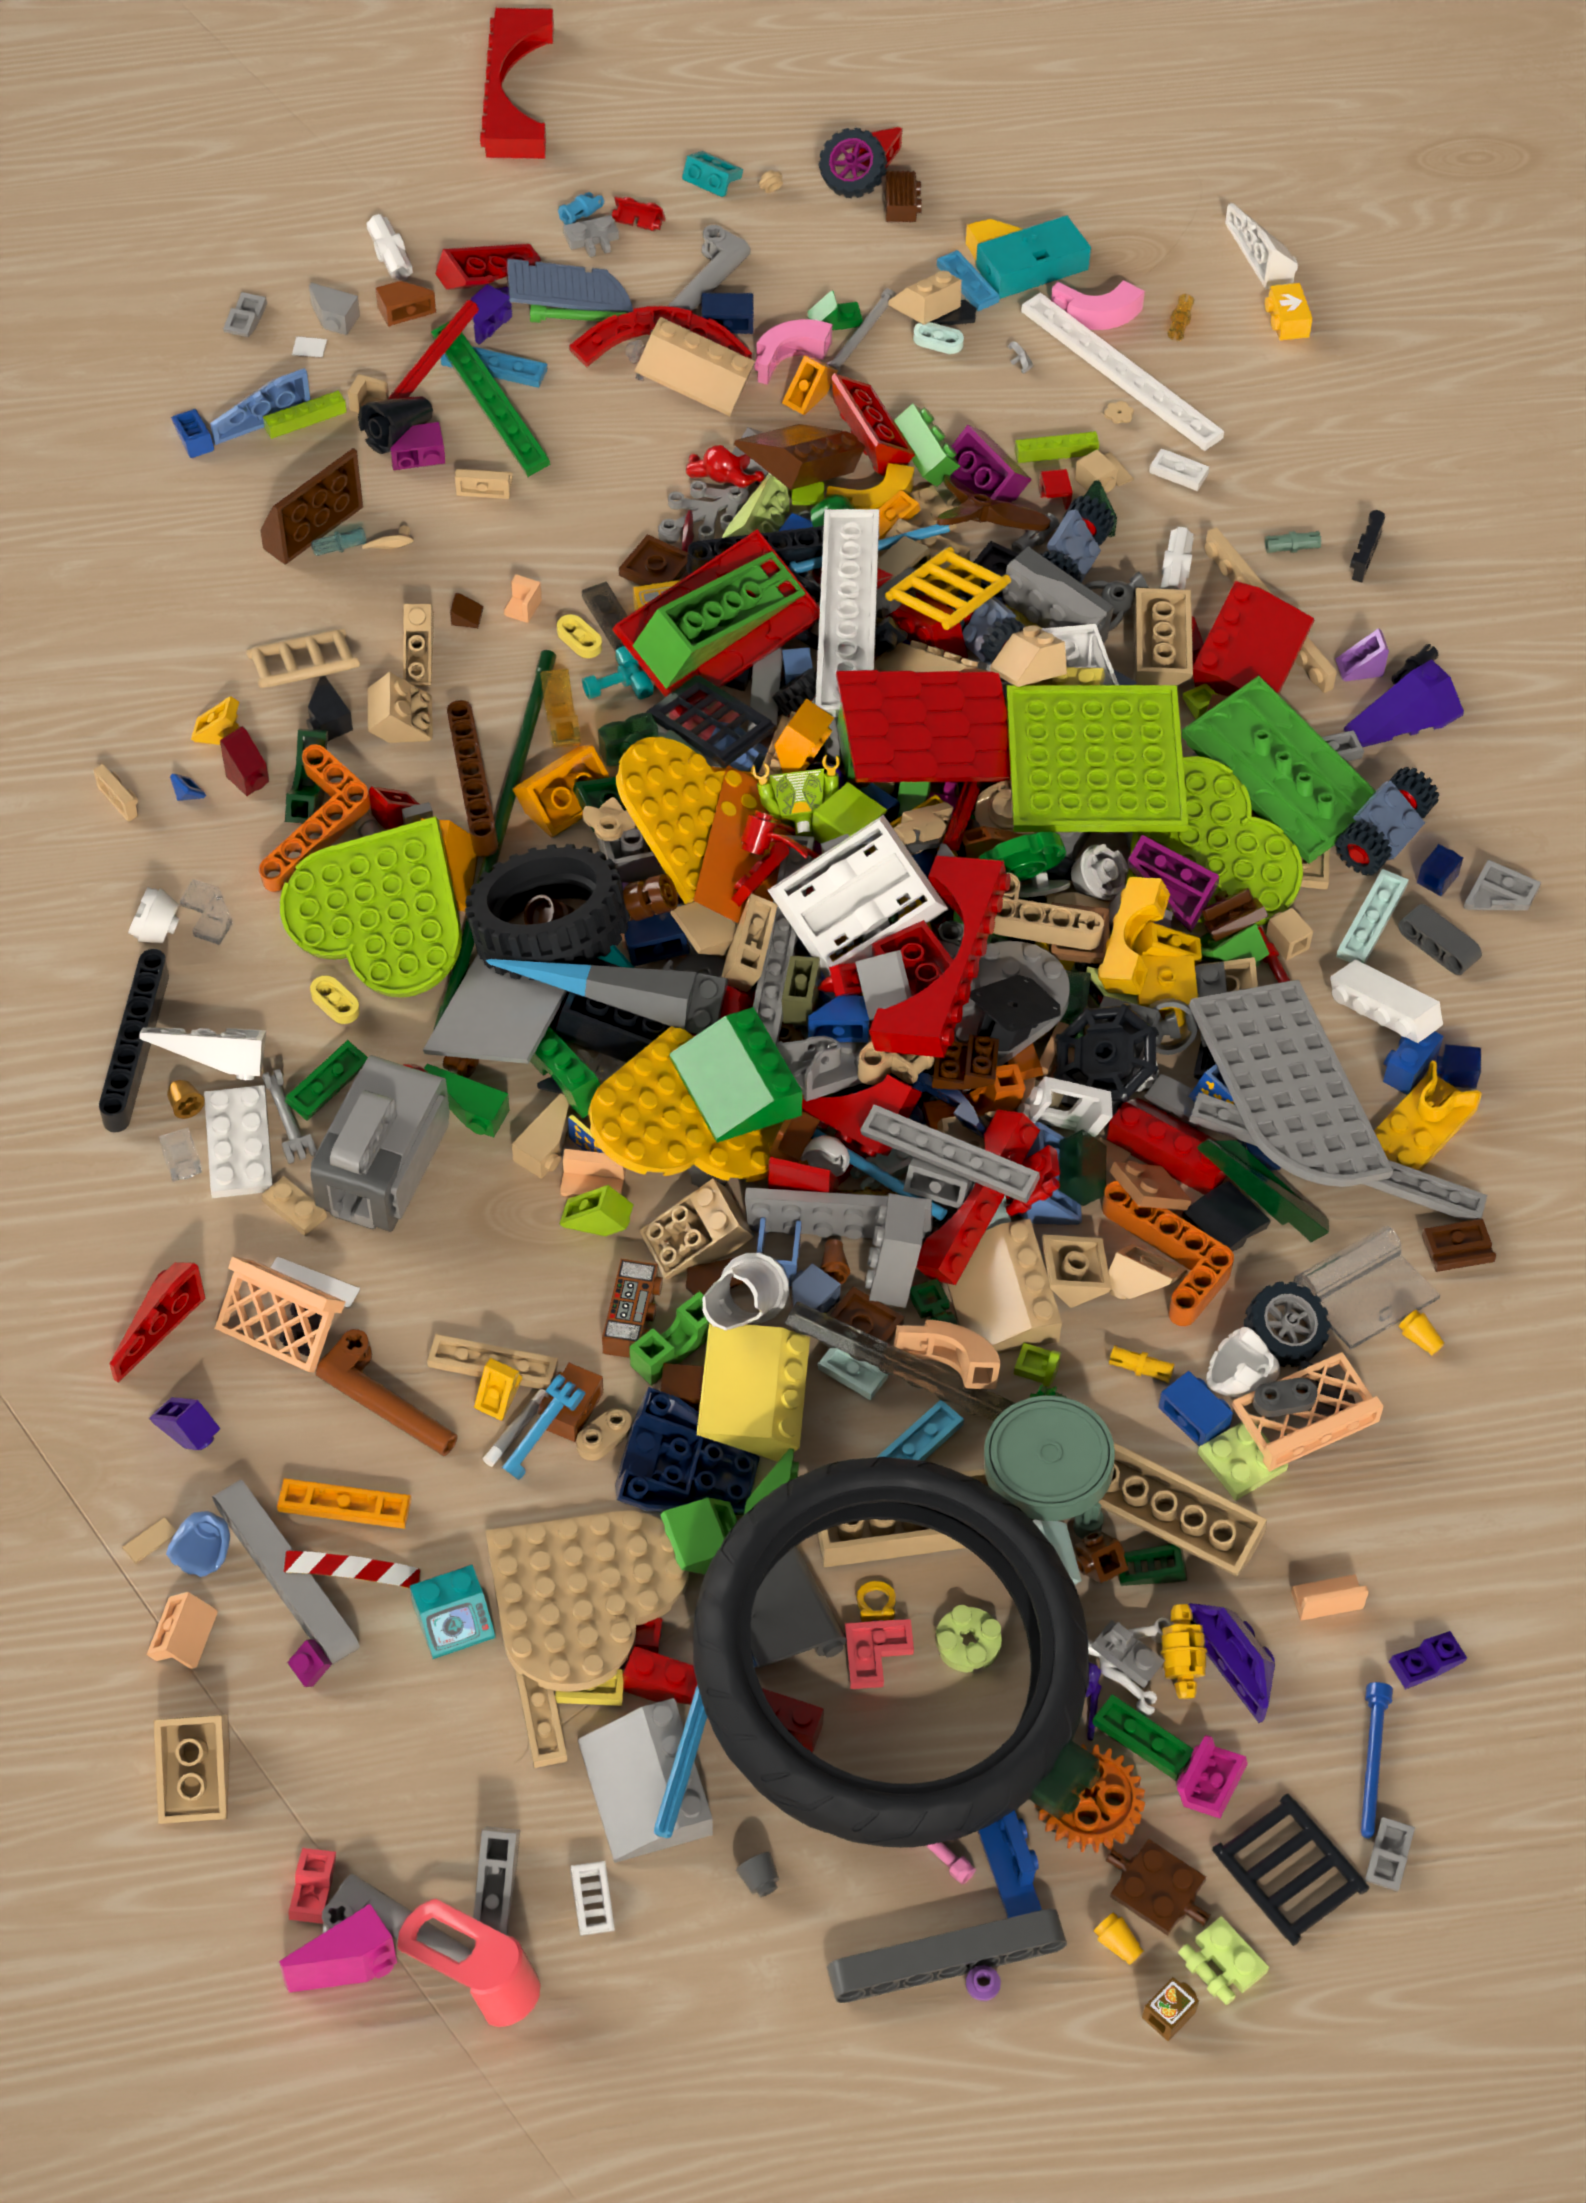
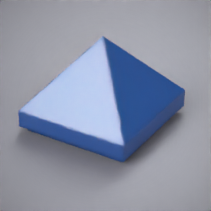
(186, 788)

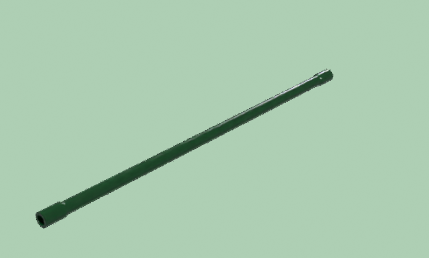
(545, 663)

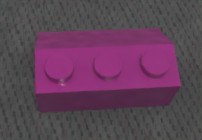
(987, 467)

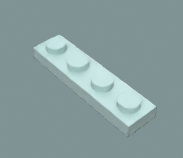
(1372, 917)

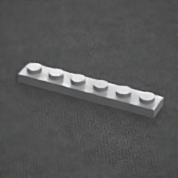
(950, 1153)

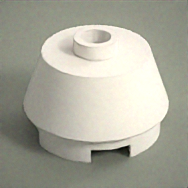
(1099, 872)
(154, 917)

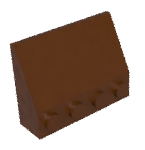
(803, 453)
(313, 509)

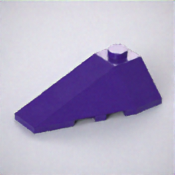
(1414, 703)

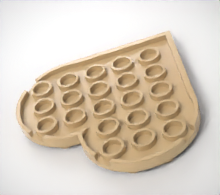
(578, 1591)

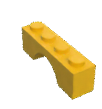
(1141, 902)

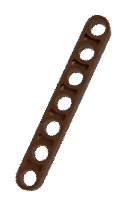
(472, 778)

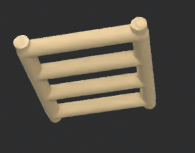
(293, 673)

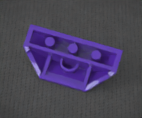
(1237, 1656)

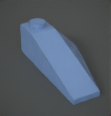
(270, 398)

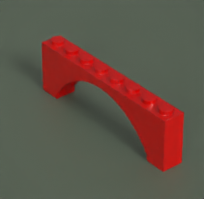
(506, 128)
(928, 1019)
(848, 1111)

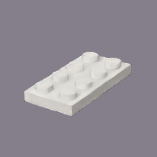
(238, 1141)

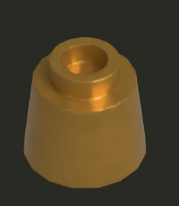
(184, 1099)

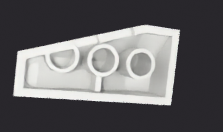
(1264, 252)
(232, 1051)

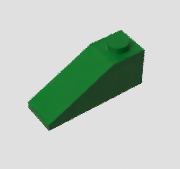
(474, 1103)

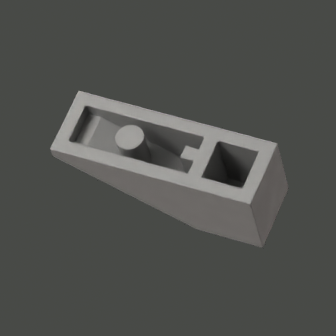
(496, 1877)

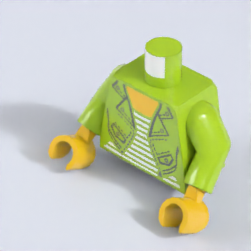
(797, 794)

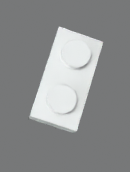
(1179, 469)

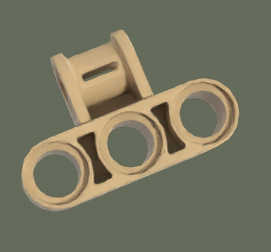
(875, 1065)

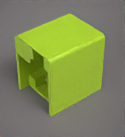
(844, 814)

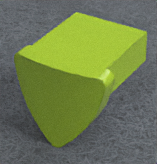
(1037, 1364)

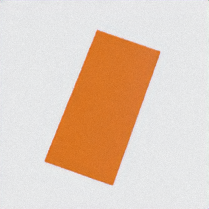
(725, 859)

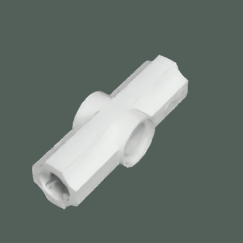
(389, 247)
(1177, 559)

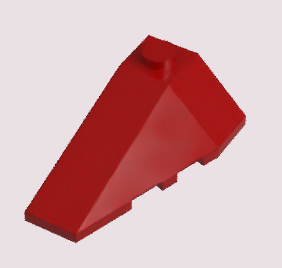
(480, 265)
(166, 1305)

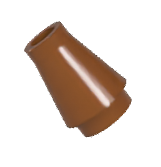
(834, 1261)

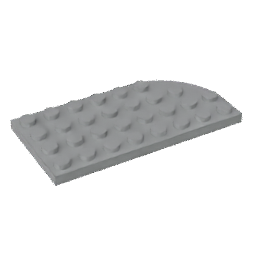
(1290, 1084)

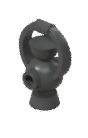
(1119, 594)
(1170, 1027)

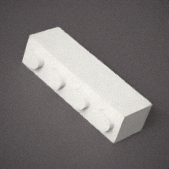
(1386, 1001)

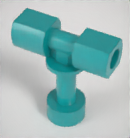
(627, 674)

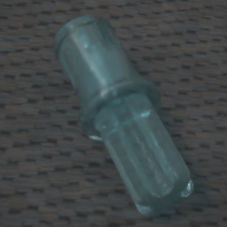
(338, 541)

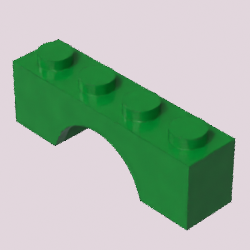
(568, 1071)

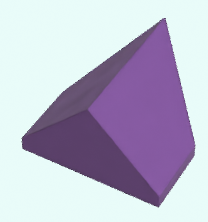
(1365, 658)

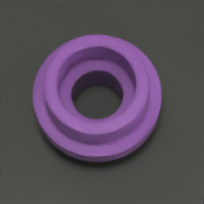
(983, 1993)

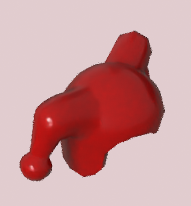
(723, 467)

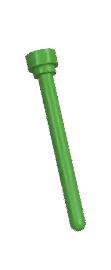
(540, 312)

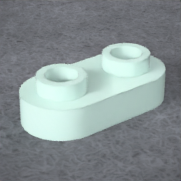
(938, 338)

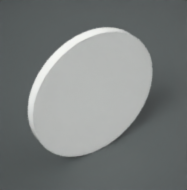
(1042, 886)

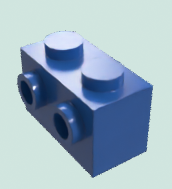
(1411, 1062)

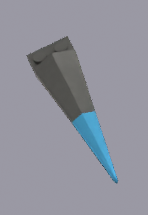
(665, 996)

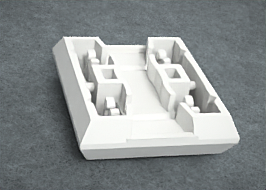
(856, 895)

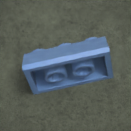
(1059, 1207)

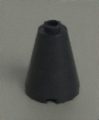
(390, 419)

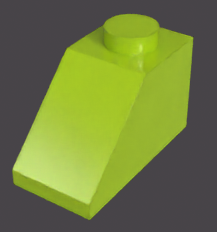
(597, 1212)

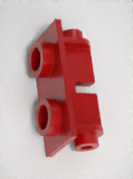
(649, 214)

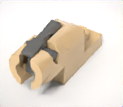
(924, 827)

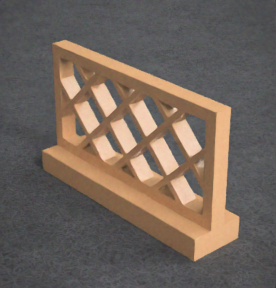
(292, 1291)
(1326, 1429)

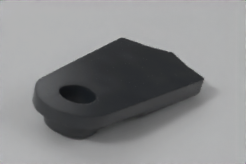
(964, 315)

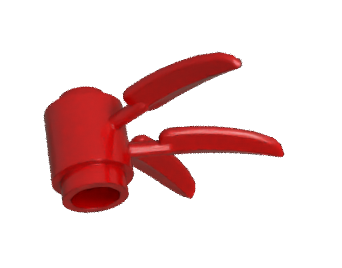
(760, 833)

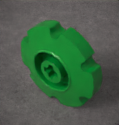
(1029, 854)

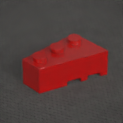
(929, 631)

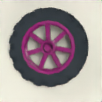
(839, 145)

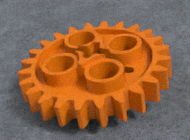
(1113, 1783)

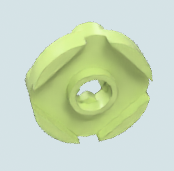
(968, 1621)

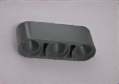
(1440, 939)

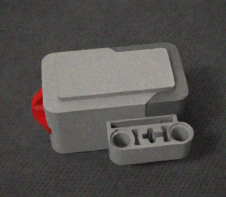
(380, 1143)

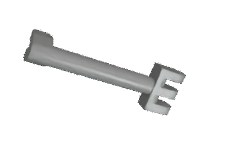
(296, 1143)

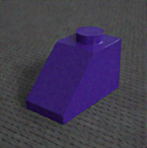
(186, 1423)

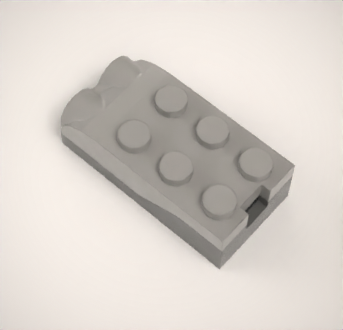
(1053, 596)

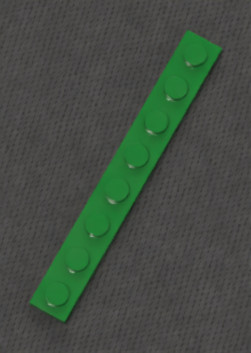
(495, 404)

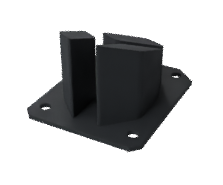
(1014, 1022)

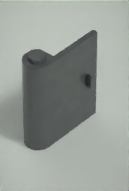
(792, 1615)

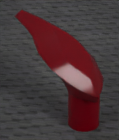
(688, 534)

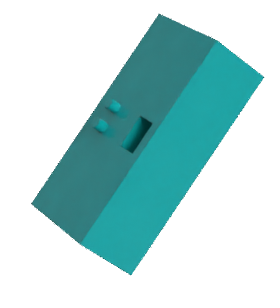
(1033, 256)

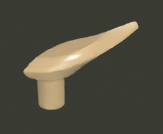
(393, 541)

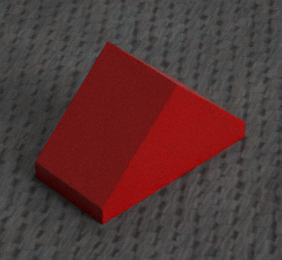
(388, 806)

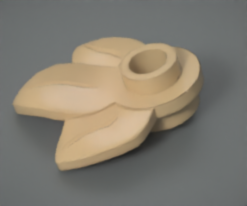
(608, 820)

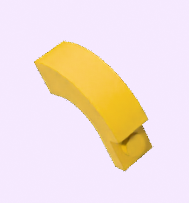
(896, 479)

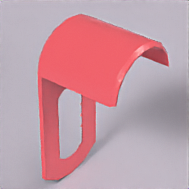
(495, 1972)

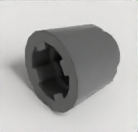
(759, 1874)

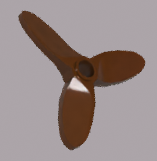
(982, 509)

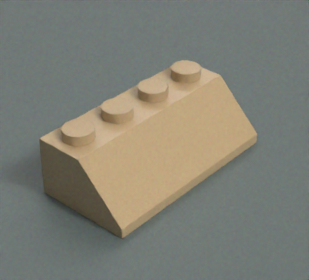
(695, 366)
(1162, 636)
(919, 659)

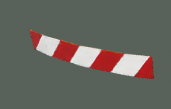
(351, 1567)

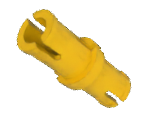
(1141, 1364)

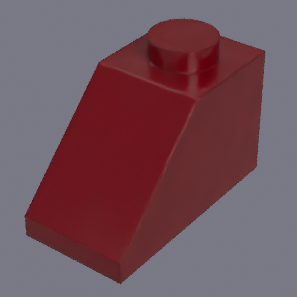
(243, 762)

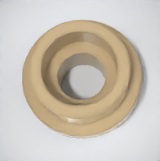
(771, 181)

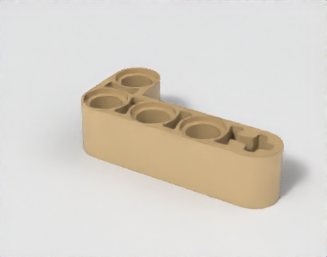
(1077, 930)

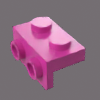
(1210, 1778)

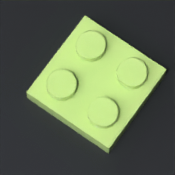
(1238, 1461)

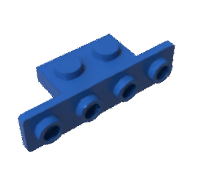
(1011, 1864)

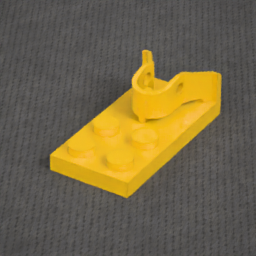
(1425, 1120)

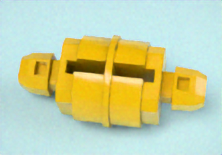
(1183, 1651)

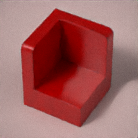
(1056, 484)

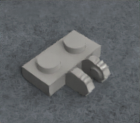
(591, 232)

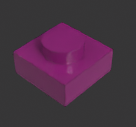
(309, 1663)

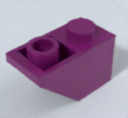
(419, 447)

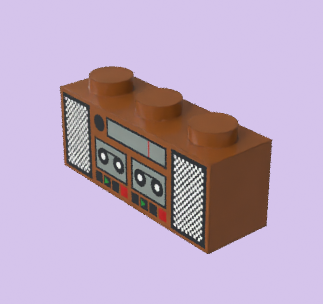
(631, 1306)

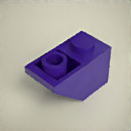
(492, 313)

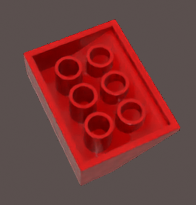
(1251, 639)

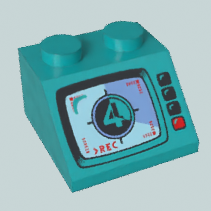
(452, 1611)

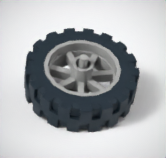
(1309, 1310)

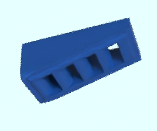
(193, 433)

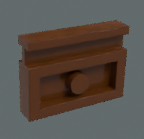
(1459, 1245)

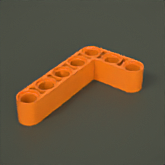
(319, 821)
(1176, 1246)

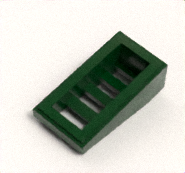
(1154, 1576)

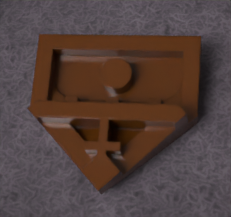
(1232, 913)

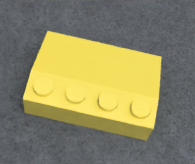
(754, 1389)

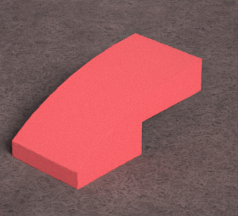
(312, 1885)

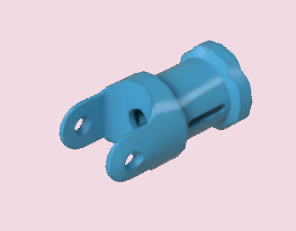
(581, 207)

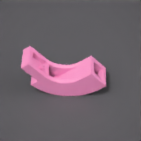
(1100, 311)
(791, 339)

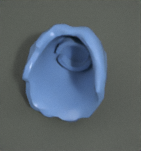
(200, 1544)

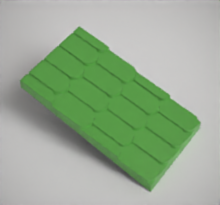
(1284, 766)

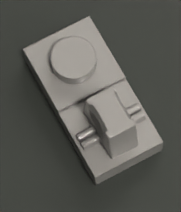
(1127, 1653)

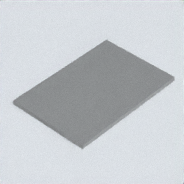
(495, 1017)

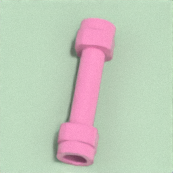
(960, 1868)

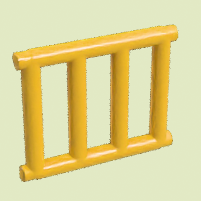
(963, 608)

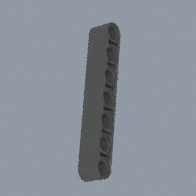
(946, 1955)

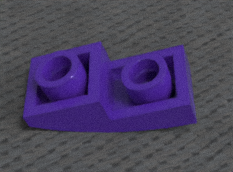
(1428, 1660)

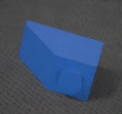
(841, 1019)

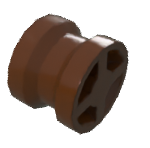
(463, 1066)

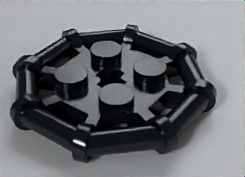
(1119, 1043)

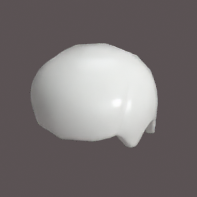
(828, 1154)

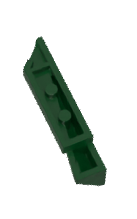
(1265, 1187)

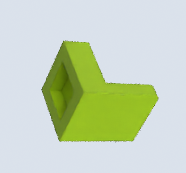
(808, 494)

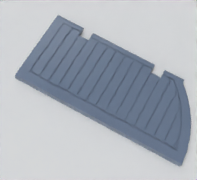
(565, 287)

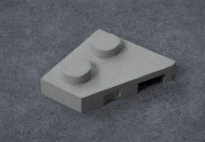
(1501, 889)

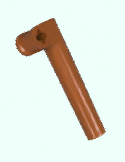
(343, 1371)

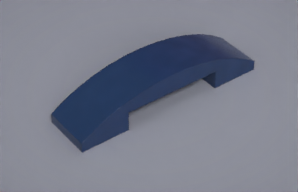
(964, 1110)

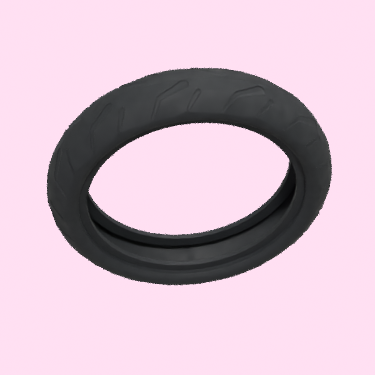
(811, 1787)

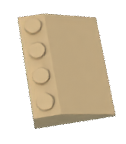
(1007, 1290)

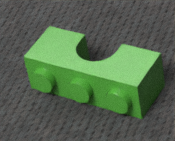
(674, 1345)

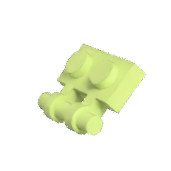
(1230, 1954)

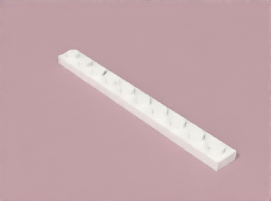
(1123, 371)

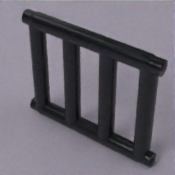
(1270, 1905)

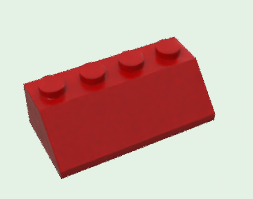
(870, 423)
(1164, 1142)

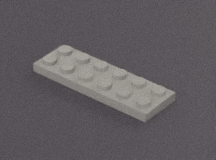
(820, 1212)

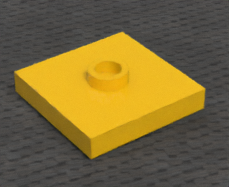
(1168, 978)

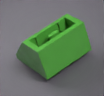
(698, 1531)

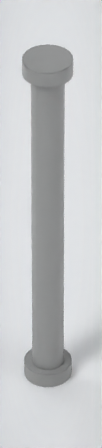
(862, 330)

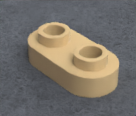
(607, 1434)

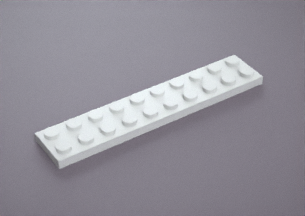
(846, 600)

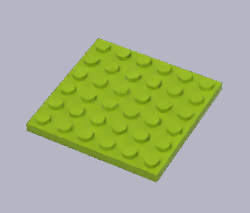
(1096, 758)

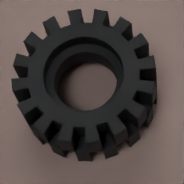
(796, 692)

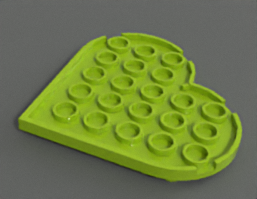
(1230, 841)
(380, 906)

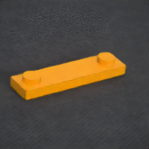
(344, 1503)

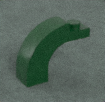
(305, 794)

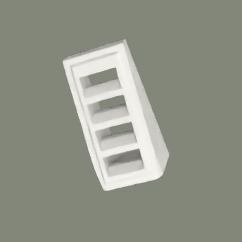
(588, 1870)

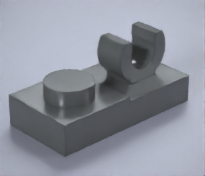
(886, 607)

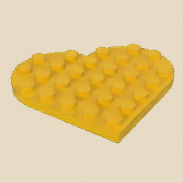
(674, 803)
(652, 1124)

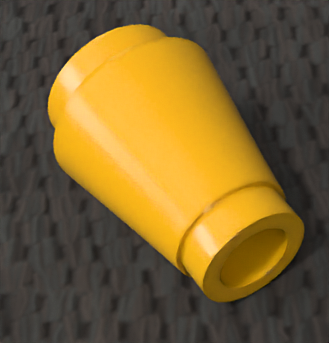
(1421, 1332)
(1118, 1938)

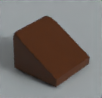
(465, 612)

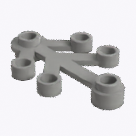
(731, 497)

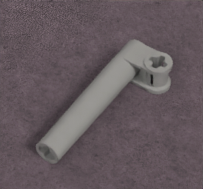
(725, 254)
(357, 1894)

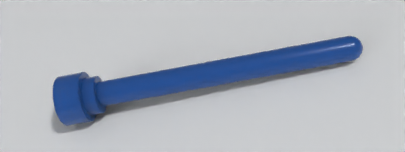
(1378, 1697)

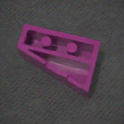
(1186, 881)

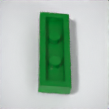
(326, 1080)
(1143, 1737)

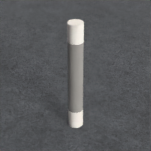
(514, 1429)

